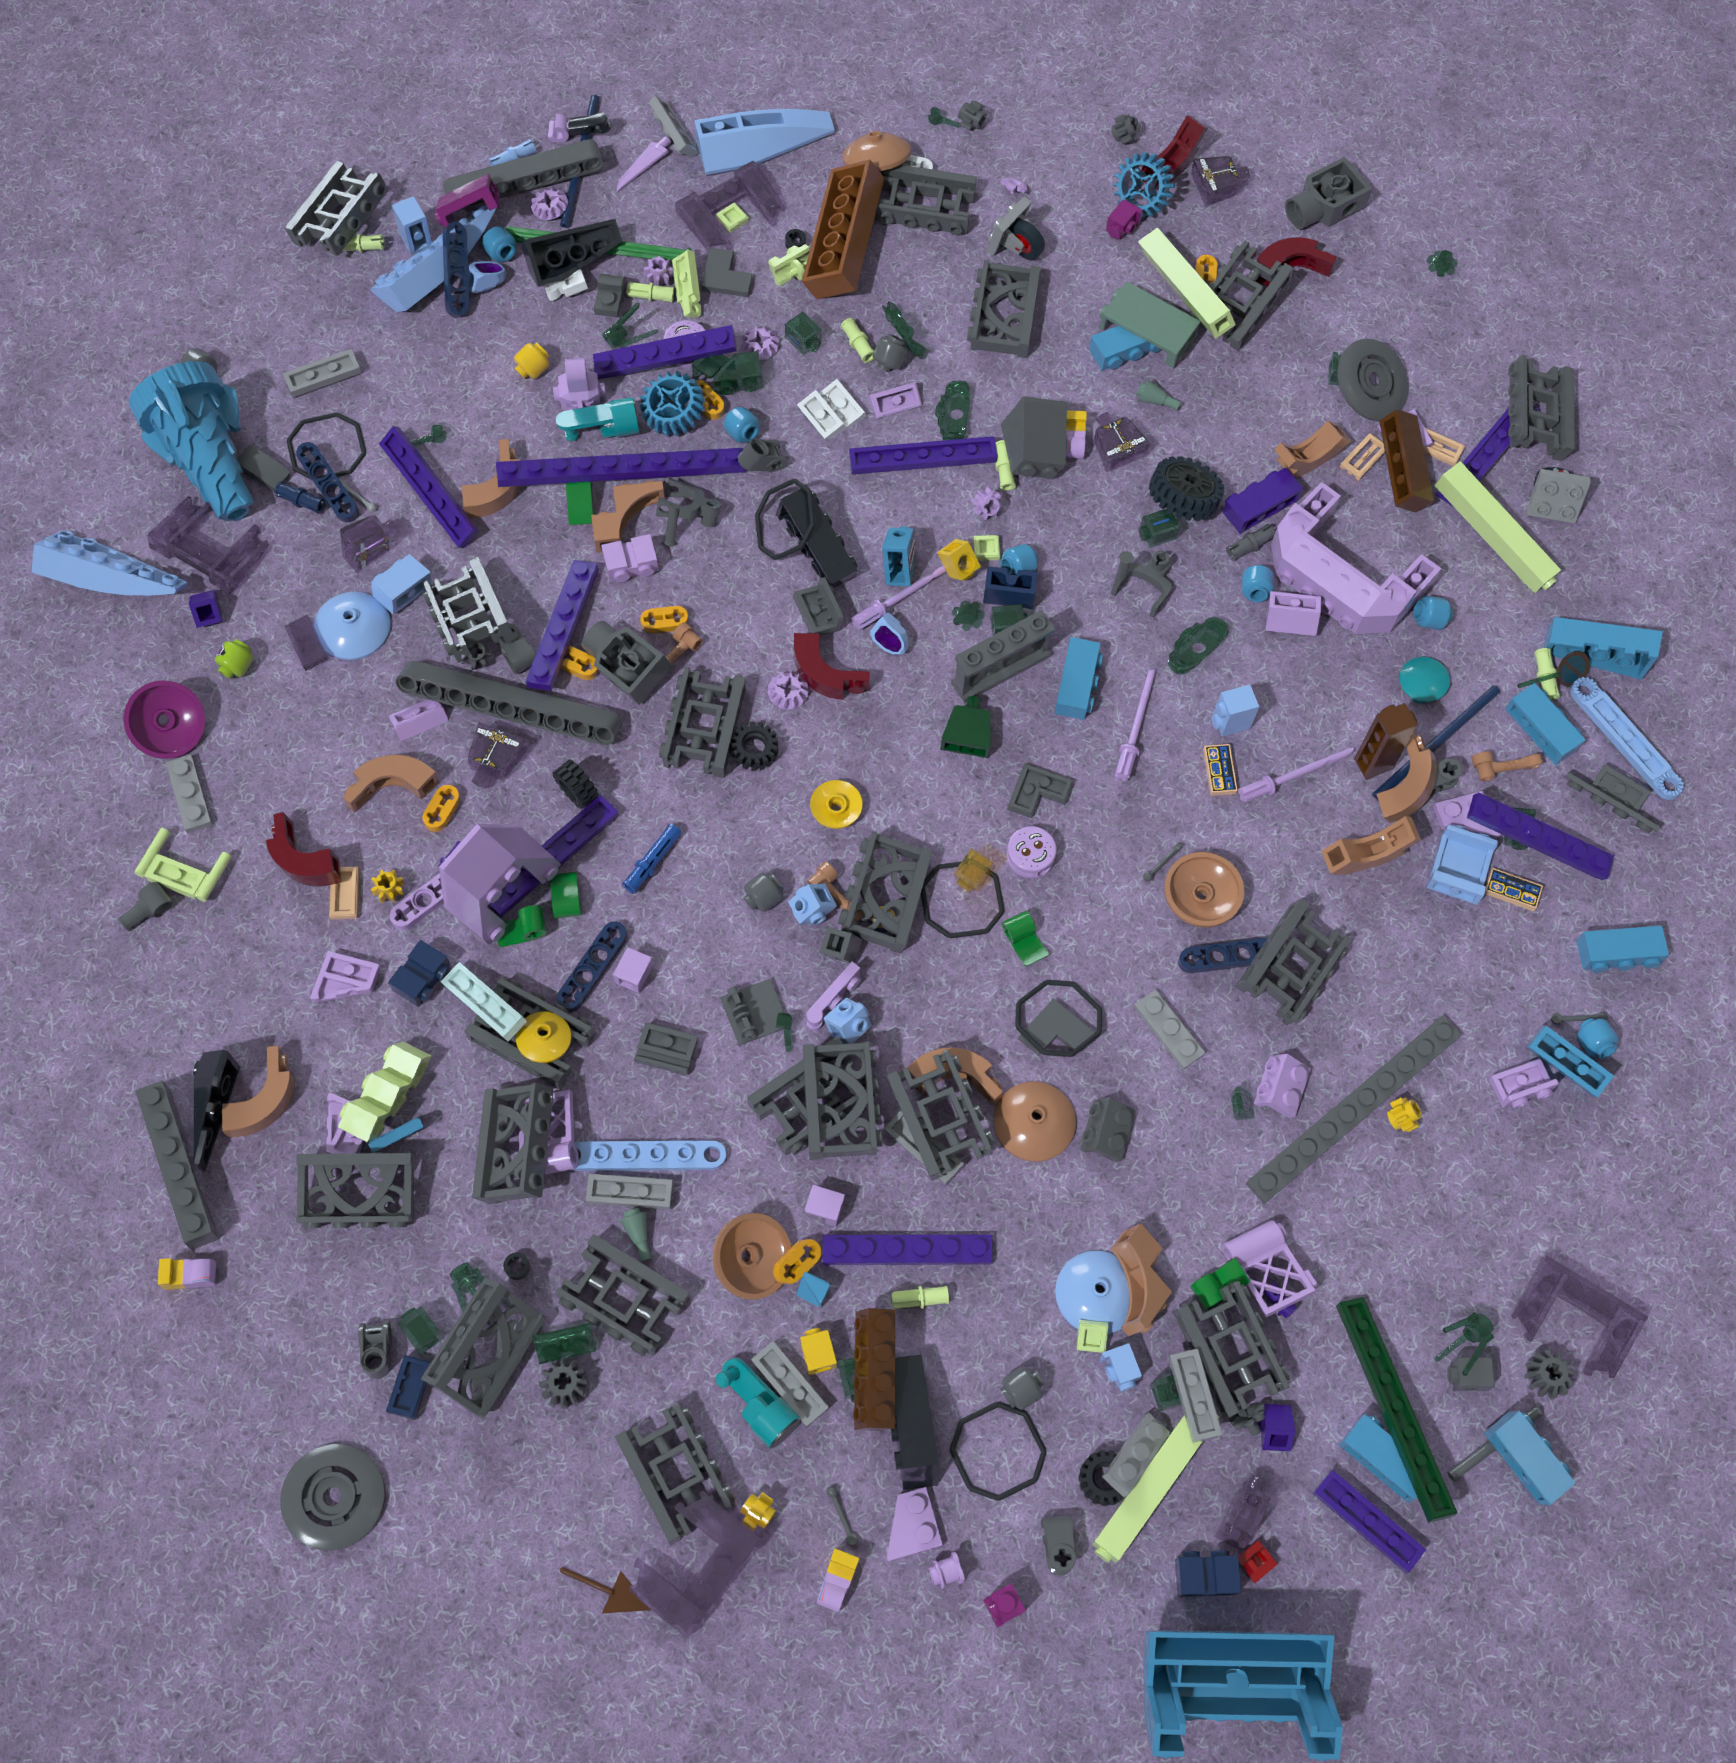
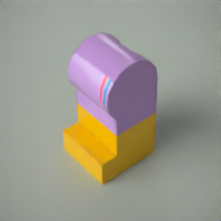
(1075, 434)
(186, 1273)
(837, 1580)

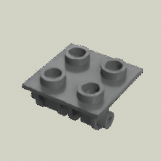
(752, 1011)

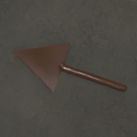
(620, 1597)

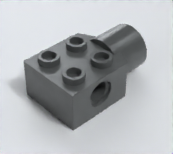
(1328, 195)
(625, 659)

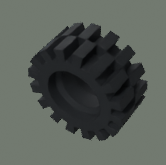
(754, 732)
(575, 784)
(1088, 1483)

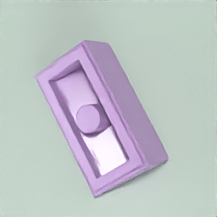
(895, 400)
(418, 718)

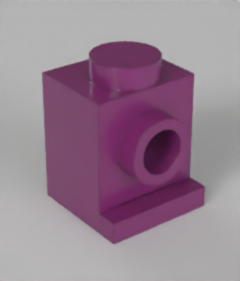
(1123, 220)
(1004, 1605)

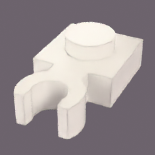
(570, 286)

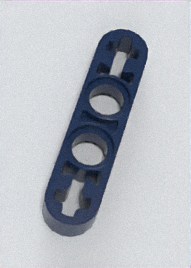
(452, 269)
(327, 482)
(1228, 951)
(587, 964)

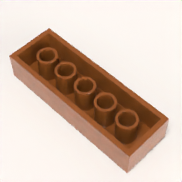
(843, 229)

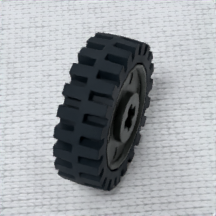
(1186, 488)

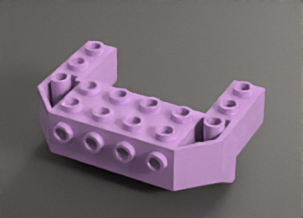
(1344, 590)

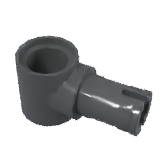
(151, 902)

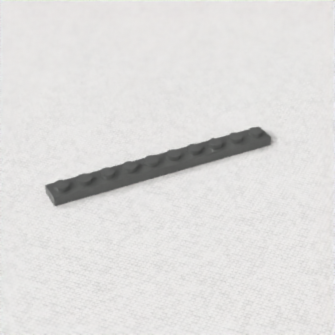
(1352, 1110)

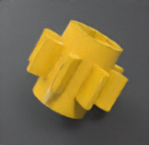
(388, 893)
(1404, 1114)
(758, 1511)

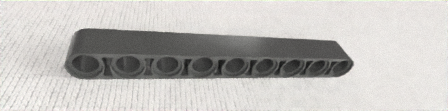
(509, 702)

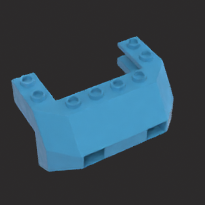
(1240, 1679)

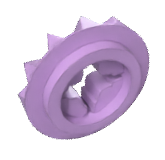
(557, 207)
(769, 339)
(794, 698)

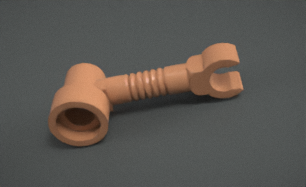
(687, 639)
(1487, 767)
(826, 875)

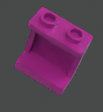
(465, 195)

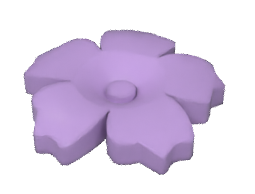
(1014, 184)

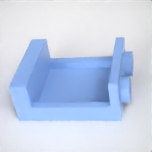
(1462, 864)

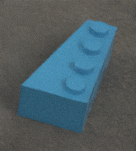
(1607, 646)

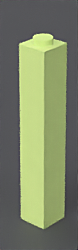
(1187, 283)
(1498, 528)
(1146, 1494)

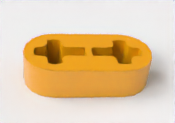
(1211, 275)
(711, 397)
(663, 619)
(574, 667)
(445, 811)
(801, 1265)

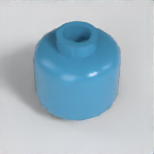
(499, 244)
(741, 425)
(1019, 558)
(1257, 583)
(1432, 612)
(1598, 1038)

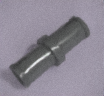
(1250, 542)

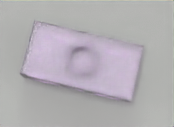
(306, 642)

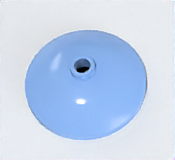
(355, 636)
(1077, 1292)

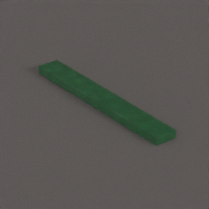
(1396, 1410)

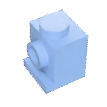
(1121, 1367)

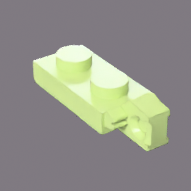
(687, 284)

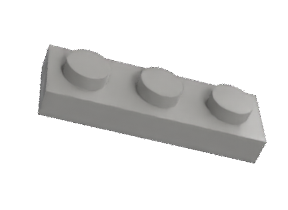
(673, 127)
(322, 373)
(188, 793)
(1169, 1029)
(900, 1132)
(629, 1191)
(789, 1384)
(1195, 1396)
(1136, 1454)

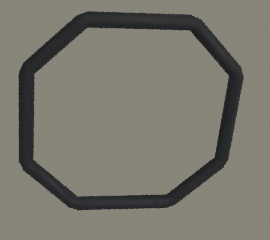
(319, 418)
(809, 530)
(966, 933)
(1034, 1042)
(961, 1469)

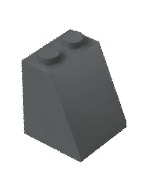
(1036, 437)

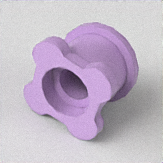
(946, 1571)

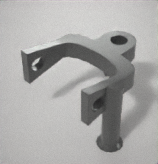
(701, 505)
(1152, 573)

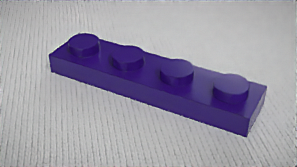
(1369, 1521)

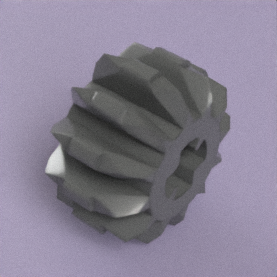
(554, 1377)
(1541, 1378)

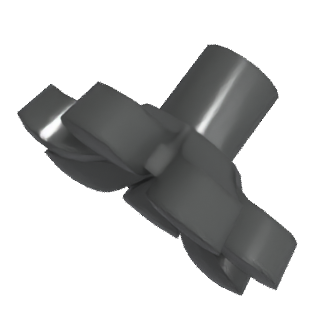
(1249, 1418)

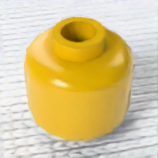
(531, 360)

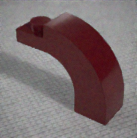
(1181, 148)
(1296, 253)
(822, 677)
(310, 869)

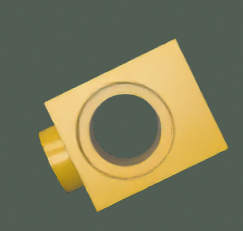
(950, 559)
(818, 1351)

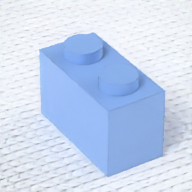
(412, 225)
(400, 584)
(1235, 710)

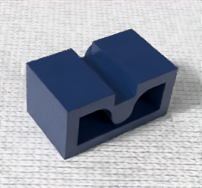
(1010, 589)
(420, 974)
(1207, 1575)

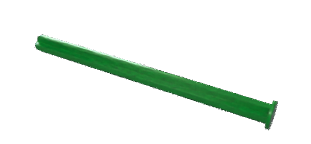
(624, 249)

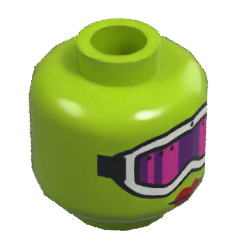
(234, 659)

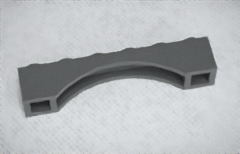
(175, 1165)

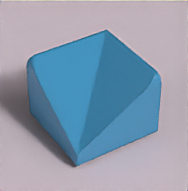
(813, 1289)

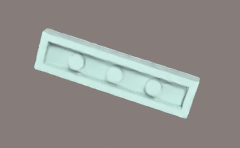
(483, 1001)

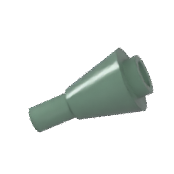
(1153, 394)
(636, 1226)

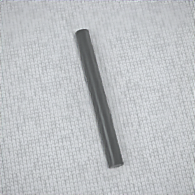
(1484, 1451)

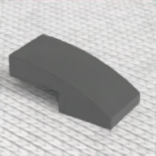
(263, 467)

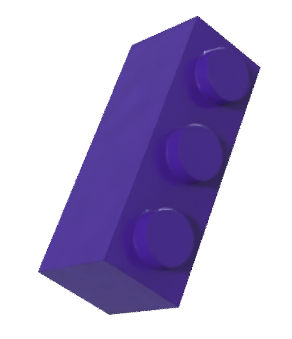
(1262, 500)

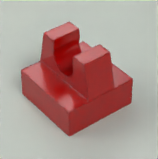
(1256, 1562)

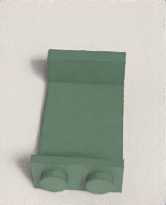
(1151, 320)

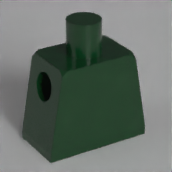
(968, 730)

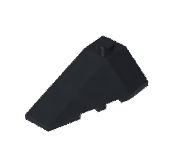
(562, 253)
(213, 1086)

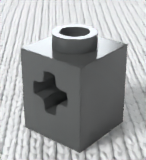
(840, 945)
(1478, 1379)

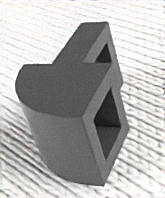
(610, 295)

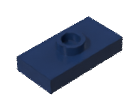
(408, 1388)

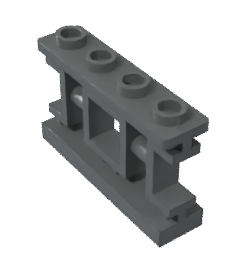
(931, 184)
(326, 198)
(1258, 306)
(1558, 407)
(473, 625)
(722, 724)
(1276, 949)
(511, 1052)
(795, 1078)
(920, 1122)
(635, 1275)
(1213, 1357)
(655, 1483)

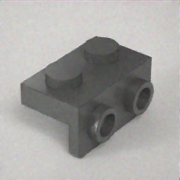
(819, 608)
(1107, 1128)

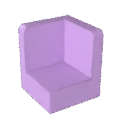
(633, 970)
(825, 1204)

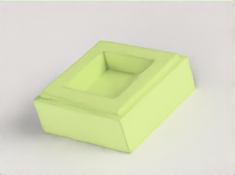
(732, 217)
(987, 547)
(1092, 1336)

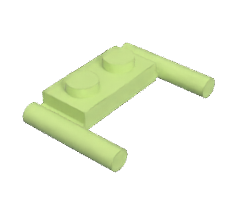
(177, 875)

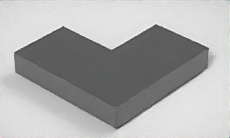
(721, 279)
(1035, 783)
(1056, 1022)

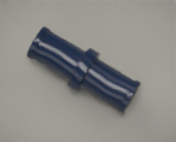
(299, 497)

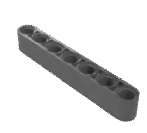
(535, 169)

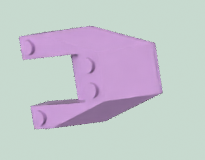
(482, 868)

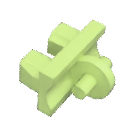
(790, 265)

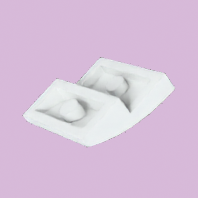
(831, 410)

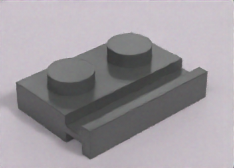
(666, 1048)

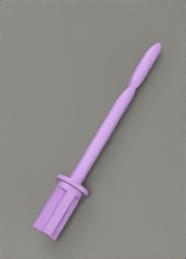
(878, 609)
(1129, 751)
(1267, 785)

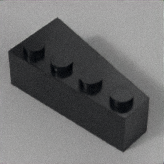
(823, 544)
(913, 1426)

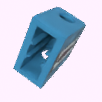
(899, 545)

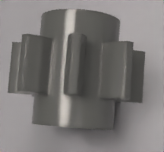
(972, 115)
(1125, 128)
(482, 653)

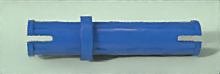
(645, 867)

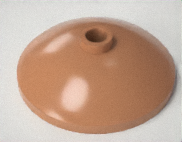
(880, 147)
(1207, 875)
(1033, 1138)
(763, 1242)

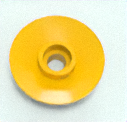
(834, 793)
(543, 1048)

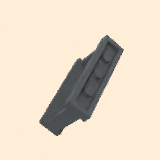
(1020, 334)
(1002, 656)
(913, 871)
(497, 1125)
(822, 1132)
(323, 1166)
(510, 1350)

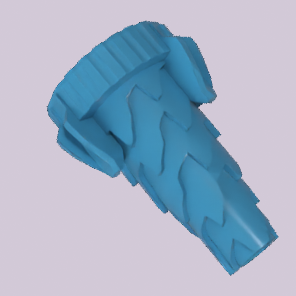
(187, 423)

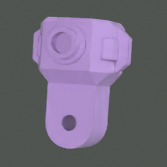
(578, 386)

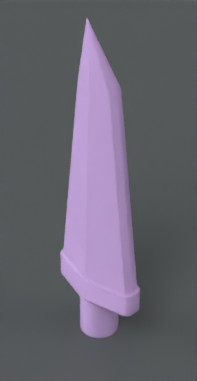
(651, 155)

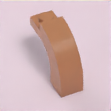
(1314, 451)
(487, 497)
(389, 771)
(1417, 785)
(1355, 855)
(973, 1069)
(268, 1105)

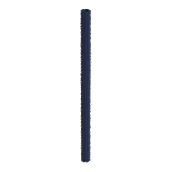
(574, 183)
(1443, 736)

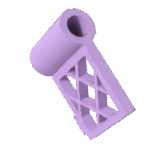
(561, 1151)
(1260, 1246)

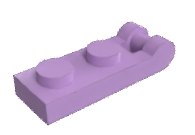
(832, 996)

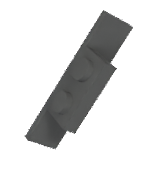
(1618, 792)

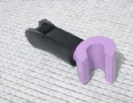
(580, 125)

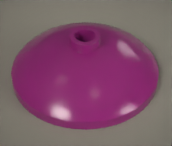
(168, 699)

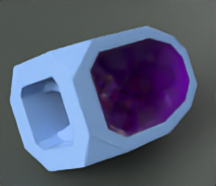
(485, 276)
(890, 635)

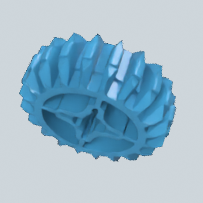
(1132, 170)
(667, 416)

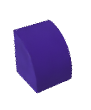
(205, 608)
(1277, 1428)

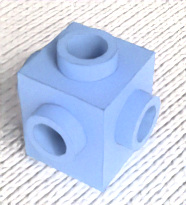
(812, 904)
(848, 1021)

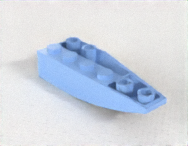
(756, 136)
(425, 270)
(99, 567)

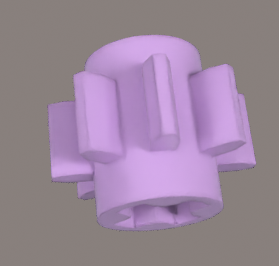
(658, 271)
(986, 503)

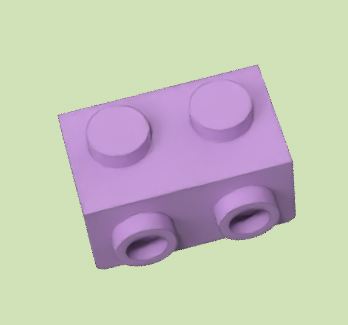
(1522, 1083)
(1282, 1084)

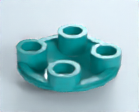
(1424, 679)

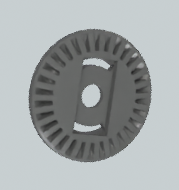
(1354, 379)
(359, 1503)

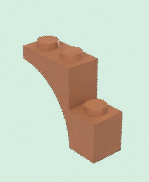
(628, 501)
(1147, 1292)

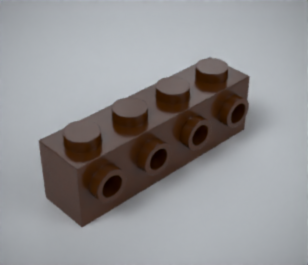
(1406, 461)
(1385, 740)
(874, 1369)

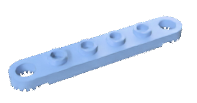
(1626, 738)
(647, 1155)

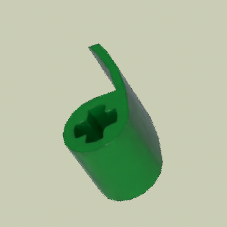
(579, 503)
(565, 895)
(525, 928)
(1021, 934)
(1207, 1287)

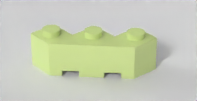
(384, 1091)

